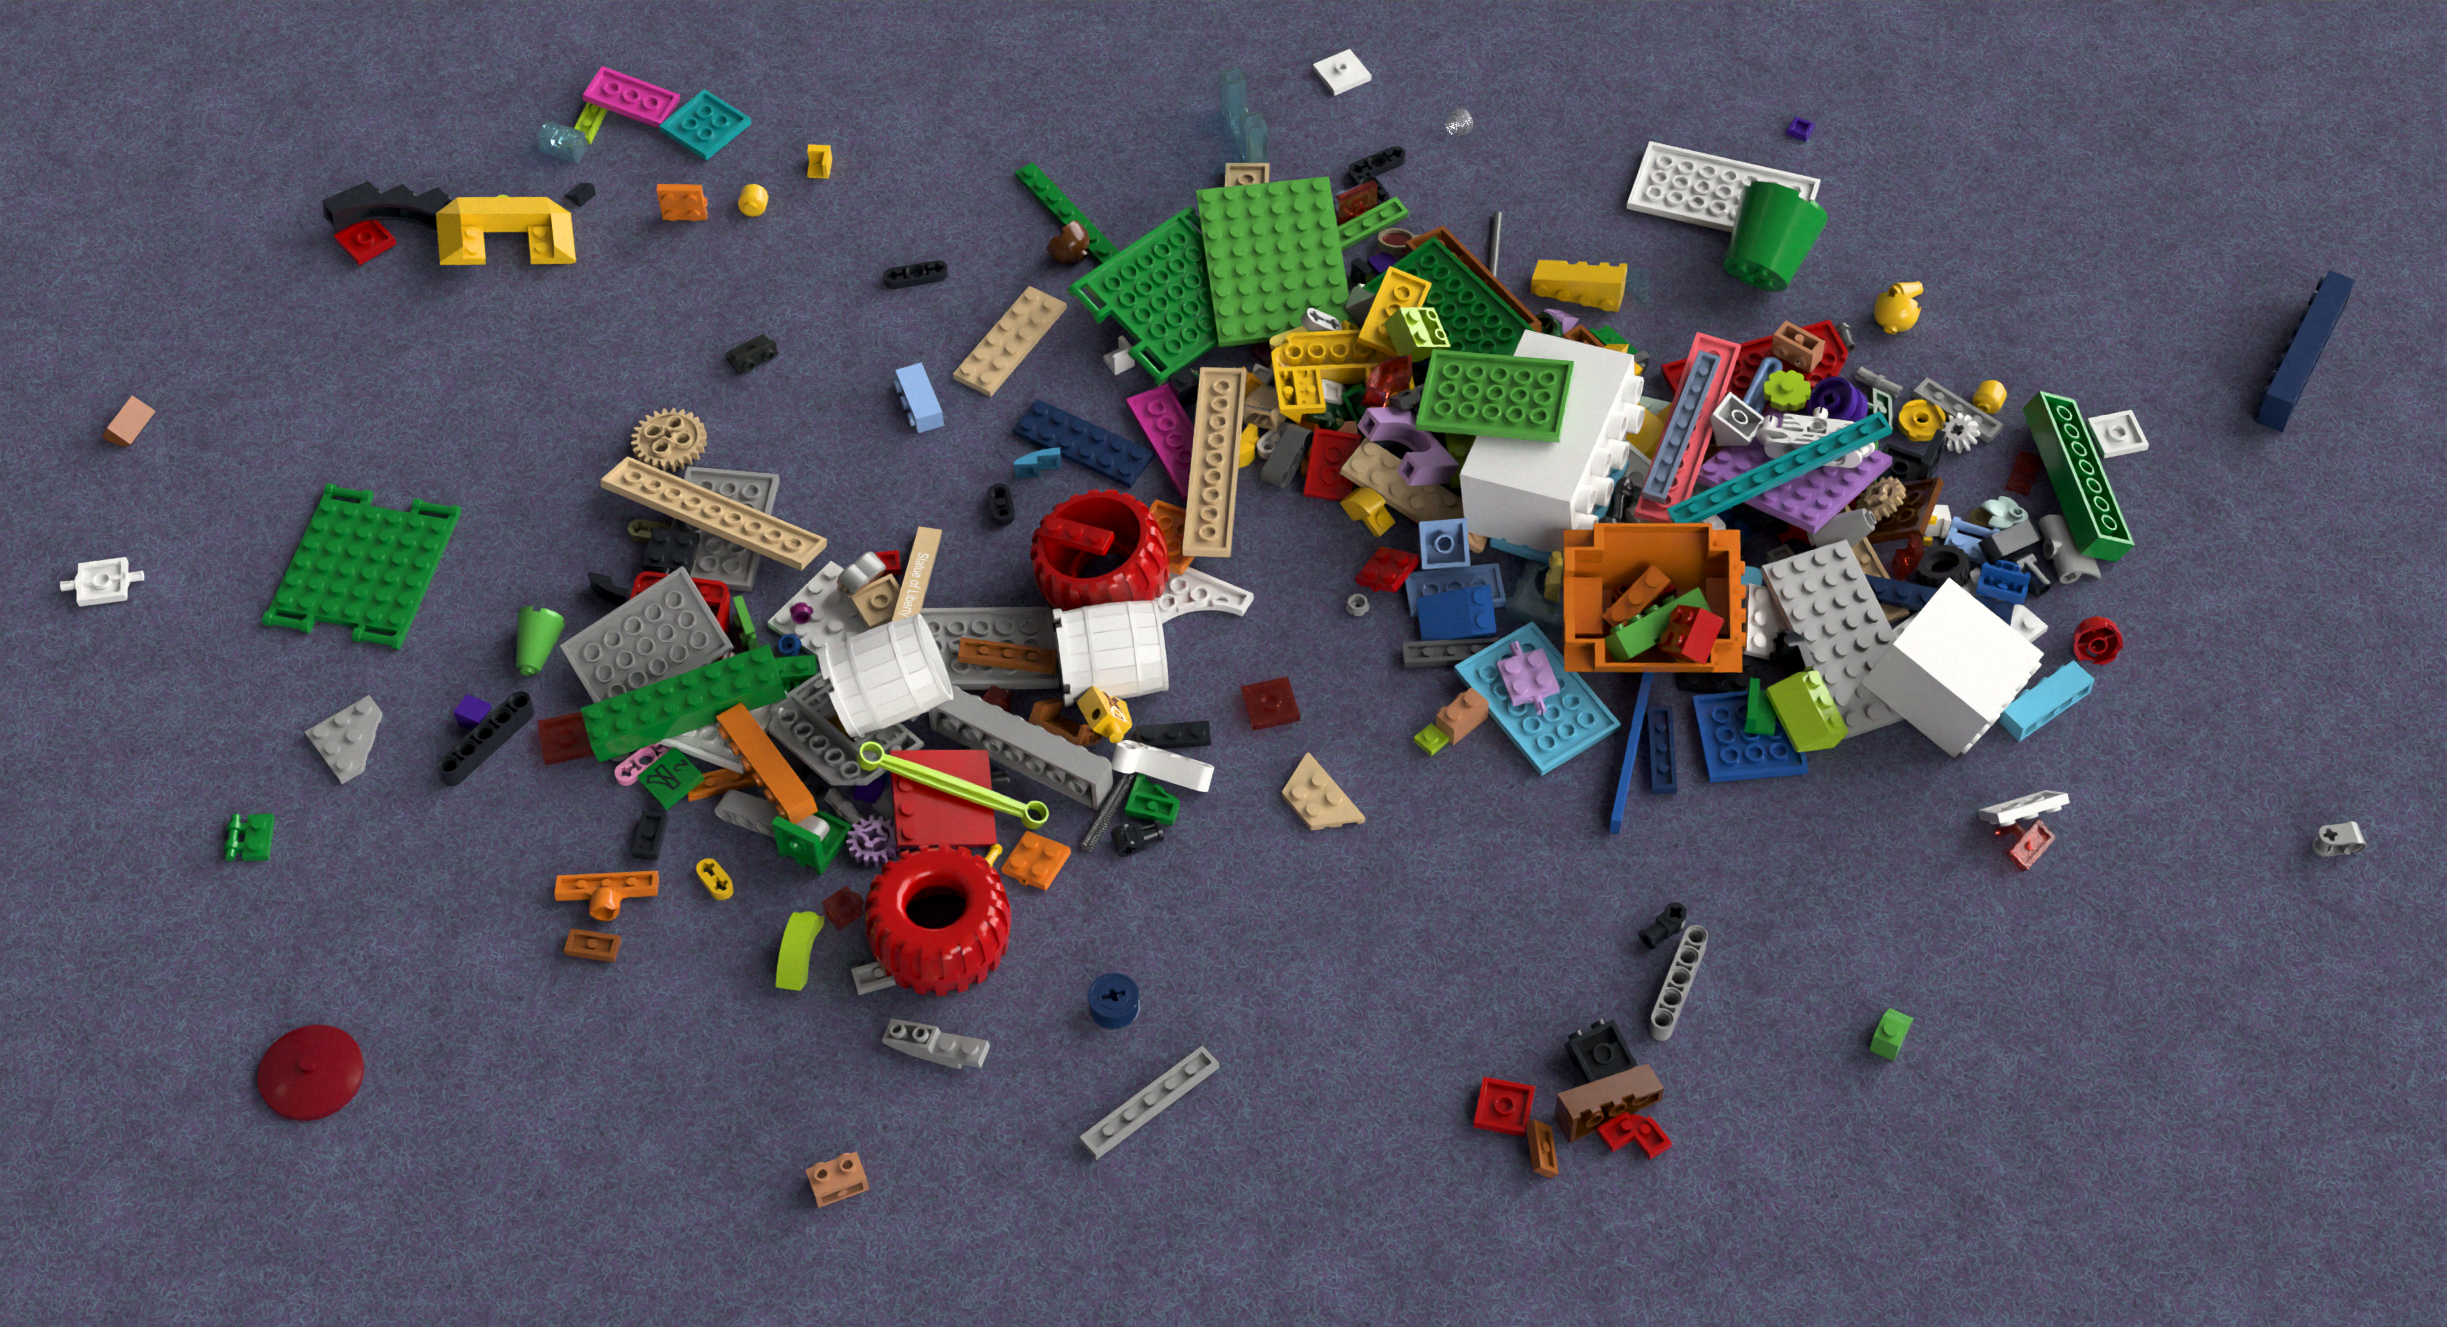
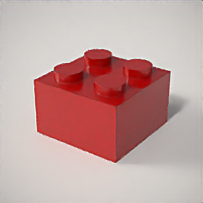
(1690, 634)

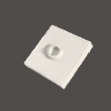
(1342, 72)

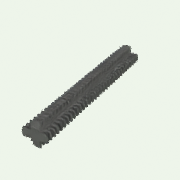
(1107, 811)

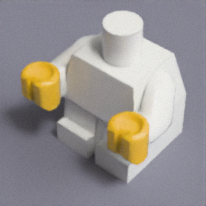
(1938, 524)

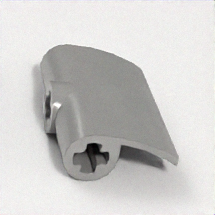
(2062, 548)

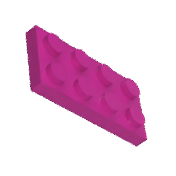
(631, 97)

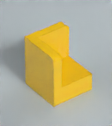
(819, 161)

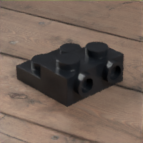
(1600, 1051)

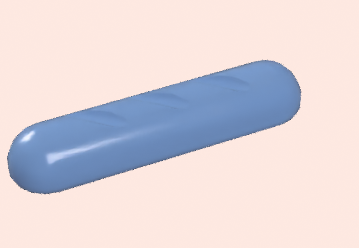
(1754, 394)

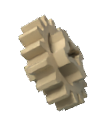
(1882, 497)

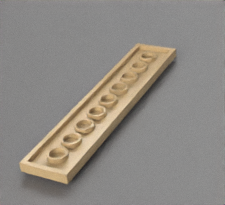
(1214, 462)
(714, 513)

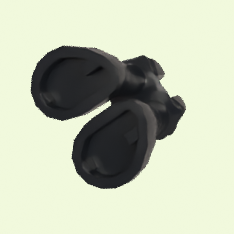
(1621, 499)

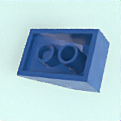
(1457, 614)

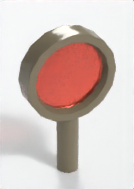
(1393, 240)

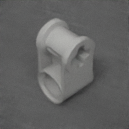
(2339, 840)

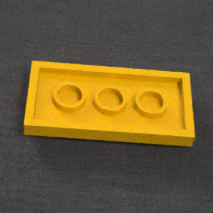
(1395, 292)

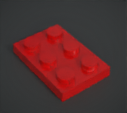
(1327, 457)

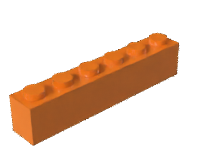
(766, 764)

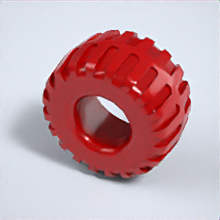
(1136, 538)
(945, 956)

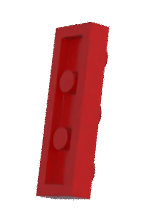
(1076, 535)

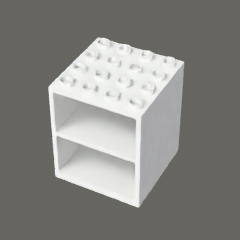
(1954, 669)

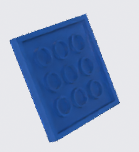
(1741, 755)

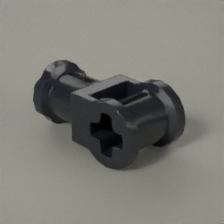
(1135, 837)
(1666, 924)

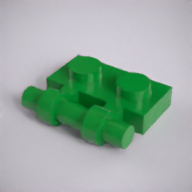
(257, 839)

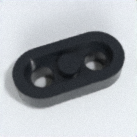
(1001, 506)

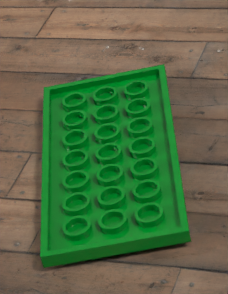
(1466, 307)

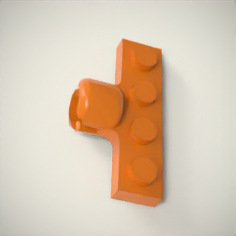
(606, 890)

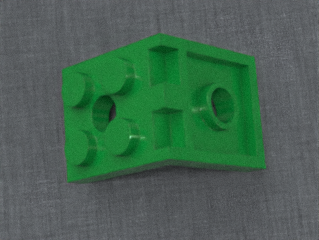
(807, 846)

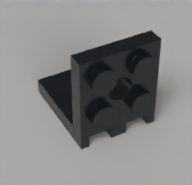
(1915, 465)

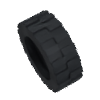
(1943, 556)

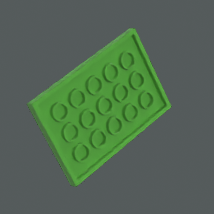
(1495, 395)

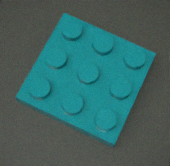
(705, 124)

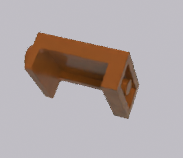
(1046, 714)

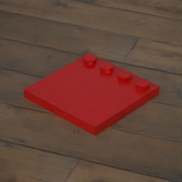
(934, 816)

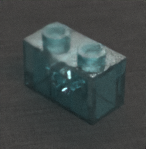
(562, 141)

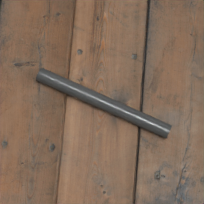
(1495, 243)

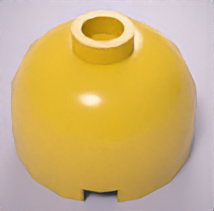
(1895, 313)

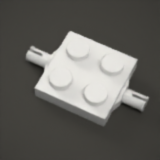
(102, 581)

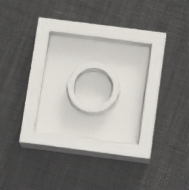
(2117, 434)

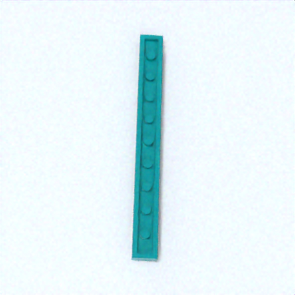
(1780, 470)

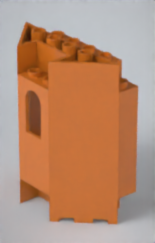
(1620, 554)

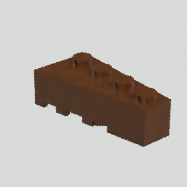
(1595, 1103)

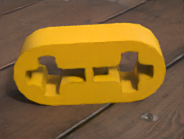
(718, 876)

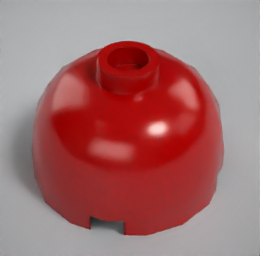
(2101, 638)

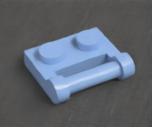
(1968, 543)

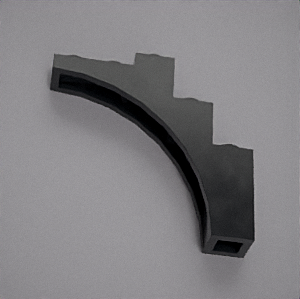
(397, 204)

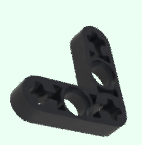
(1370, 172)

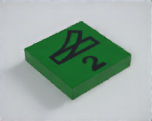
(670, 778)

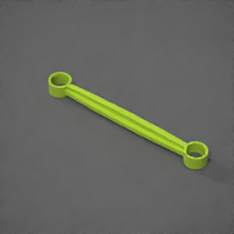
(951, 785)

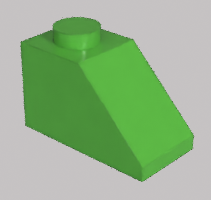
(1890, 1034)

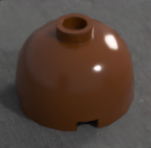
(1070, 245)

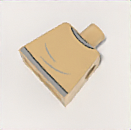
(1262, 409)

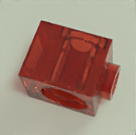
(842, 917)

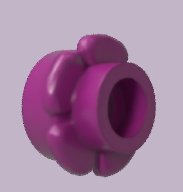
(801, 613)

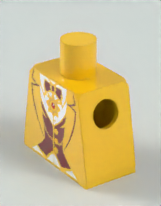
(1105, 714)

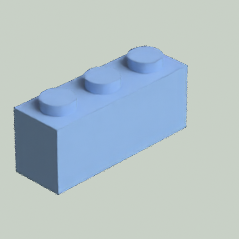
(918, 398)

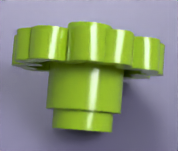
(1786, 390)

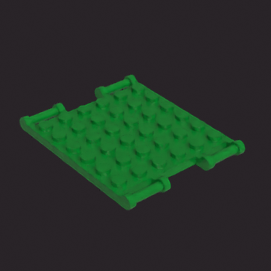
(1158, 295)
(363, 566)

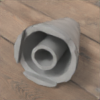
(1848, 525)

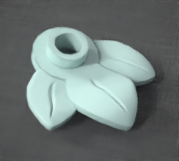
(2004, 512)

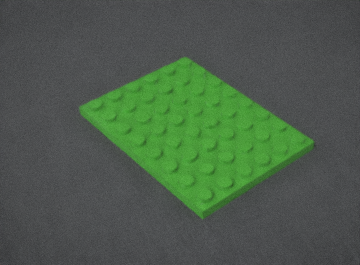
(1271, 257)

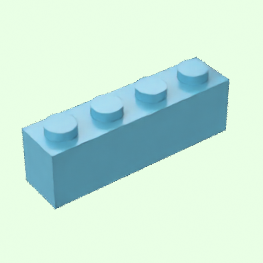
(2046, 700)

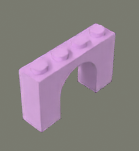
(1429, 461)

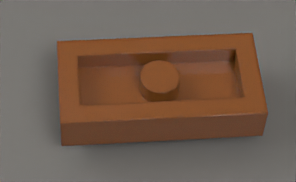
(592, 945)
(1542, 1148)

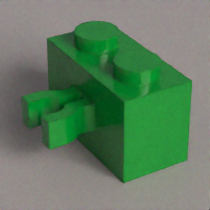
(796, 670)

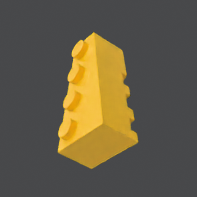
(1581, 283)

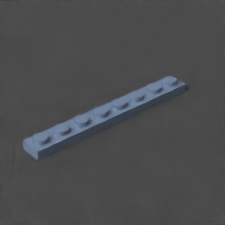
(1681, 427)

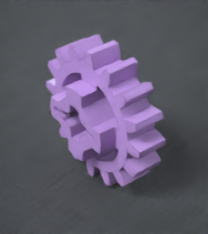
(872, 838)

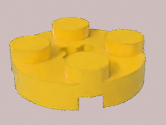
(1919, 431)

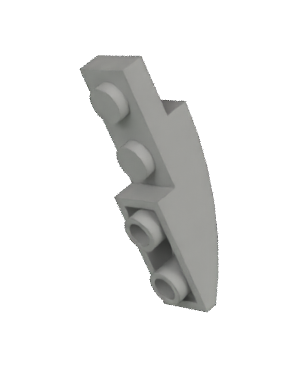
(932, 1045)

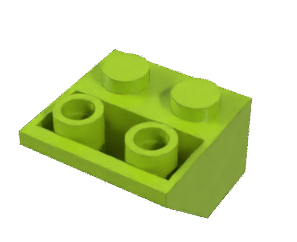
(1416, 332)

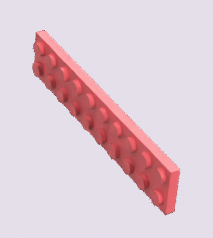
(1694, 454)

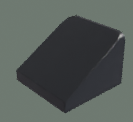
(581, 193)

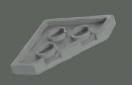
(347, 738)

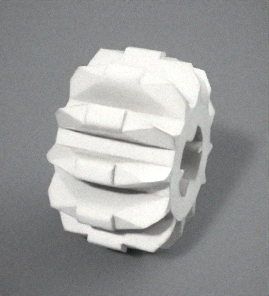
(1968, 430)

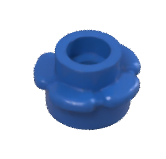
(785, 641)

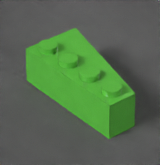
(1647, 630)

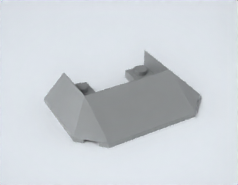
(804, 729)

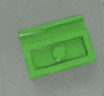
(743, 620)

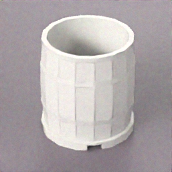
(1112, 648)
(885, 675)

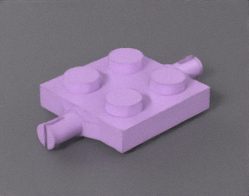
(1528, 677)

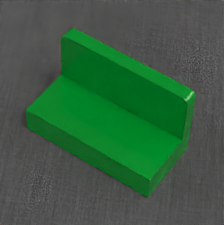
(1759, 711)

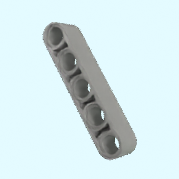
(758, 814)
(1675, 992)

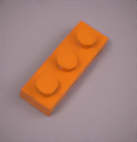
(1637, 597)

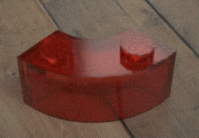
(1386, 379)

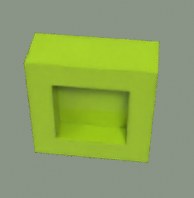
(1431, 739)

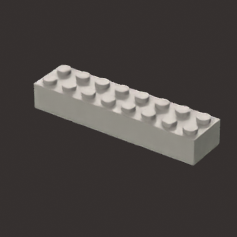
(1024, 747)

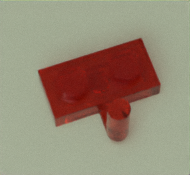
(2030, 842)

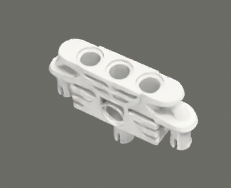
(1802, 430)

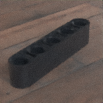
(486, 738)

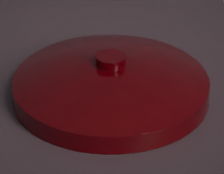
(311, 1072)

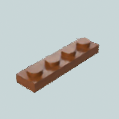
(1007, 655)

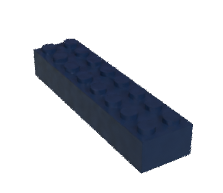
(2304, 350)

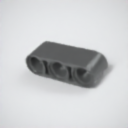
(1287, 456)

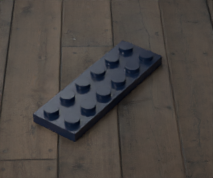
(1084, 443)

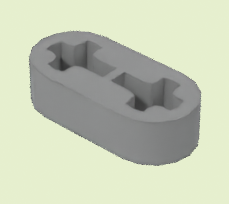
(1319, 321)

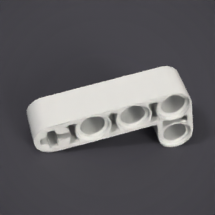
(1161, 764)

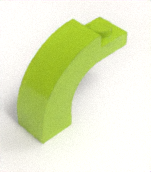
(796, 949)

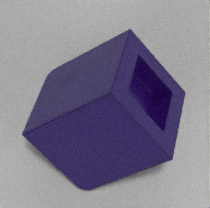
(471, 711)

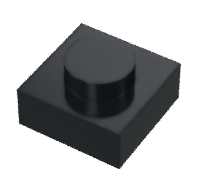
(1361, 272)

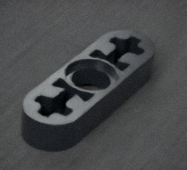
(900, 282)

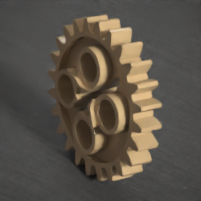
(669, 439)

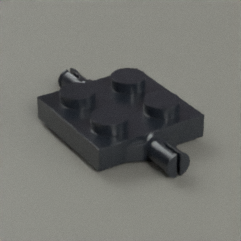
(671, 549)

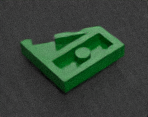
(1151, 802)

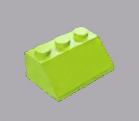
(1807, 712)

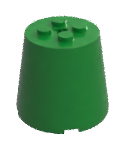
(1772, 235)

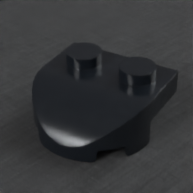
(1791, 652)

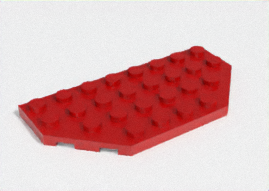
(1755, 351)

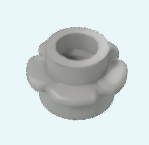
(1354, 600)

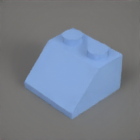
(1443, 544)

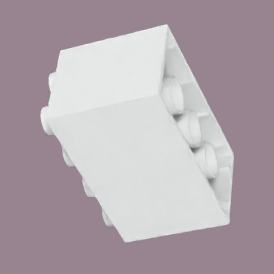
(1541, 487)

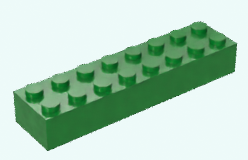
(2078, 477)
(682, 703)

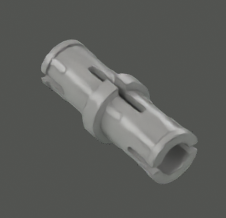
(1878, 382)
(843, 807)

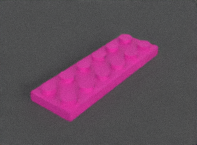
(1167, 432)

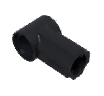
(2038, 582)

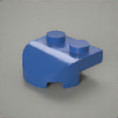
(2003, 582)

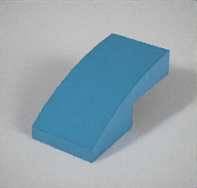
(1030, 464)

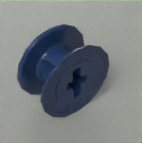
(1103, 993)

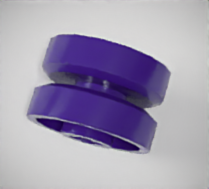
(1839, 398)

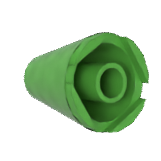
(536, 638)

